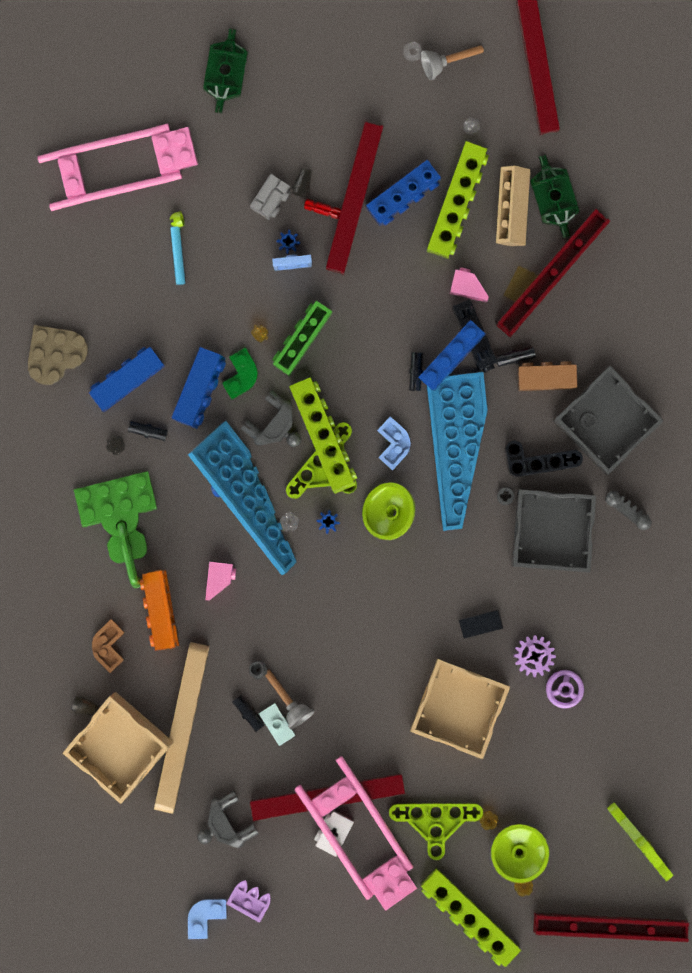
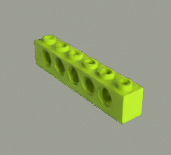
(470, 152)
(337, 481)
(509, 949)

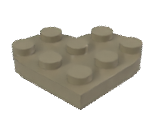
(54, 352)

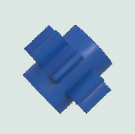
(292, 245)
(324, 517)

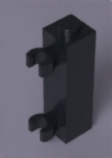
(482, 352)

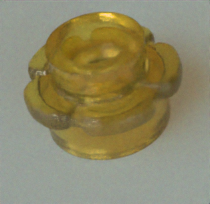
(259, 333)
(492, 824)
(523, 892)

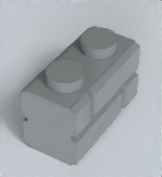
(270, 197)

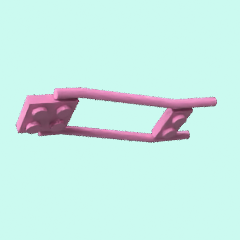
(172, 149)
(389, 881)

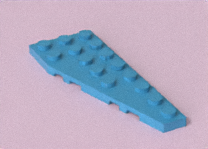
(457, 427)
(229, 470)

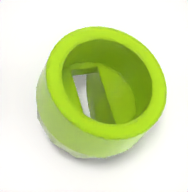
(178, 219)

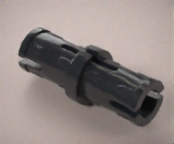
(502, 360)
(415, 371)
(147, 430)
(248, 713)

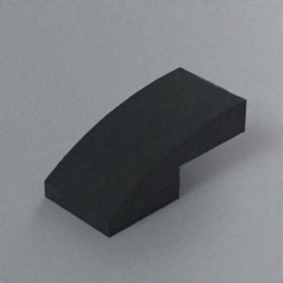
(481, 624)

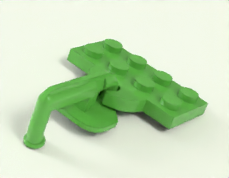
(114, 504)

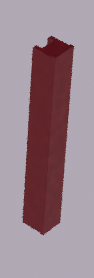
(537, 66)
(354, 198)
(553, 273)
(291, 802)
(611, 927)

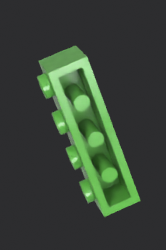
(301, 340)

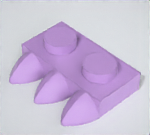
(248, 902)

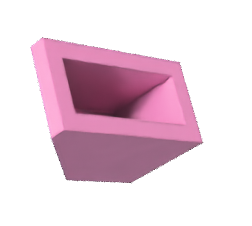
(467, 285)
(219, 578)

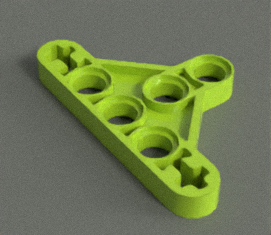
(319, 476)
(426, 822)
(640, 841)

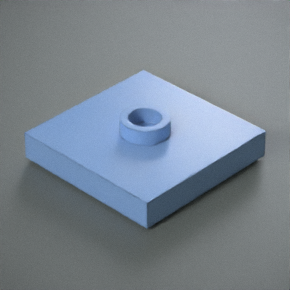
(292, 262)

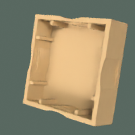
(459, 708)
(118, 747)

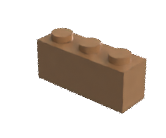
(547, 376)

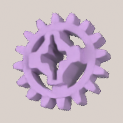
(531, 647)

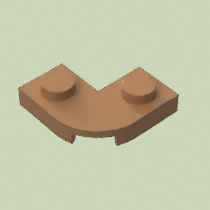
(102, 646)

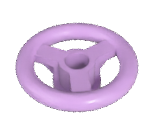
(576, 698)

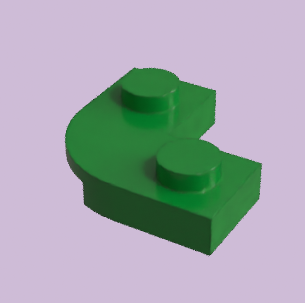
(246, 374)

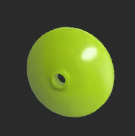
(379, 511)
(520, 867)

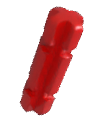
(322, 209)

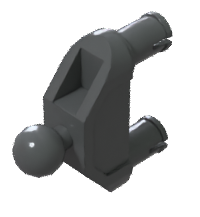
(278, 427)
(221, 826)

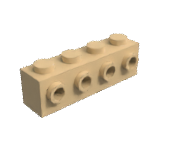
(513, 206)

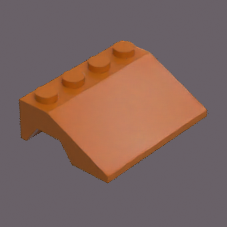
(160, 610)

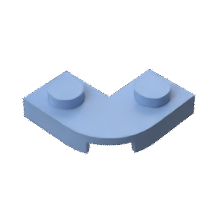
(399, 443)
(200, 914)

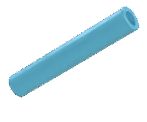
(177, 255)

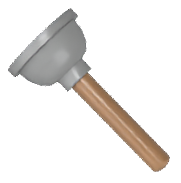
(434, 63)
(297, 713)

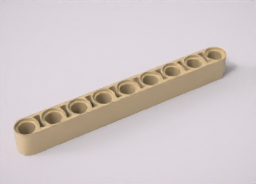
(181, 727)

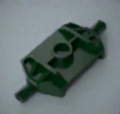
(226, 86)
(551, 211)

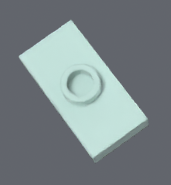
(277, 724)

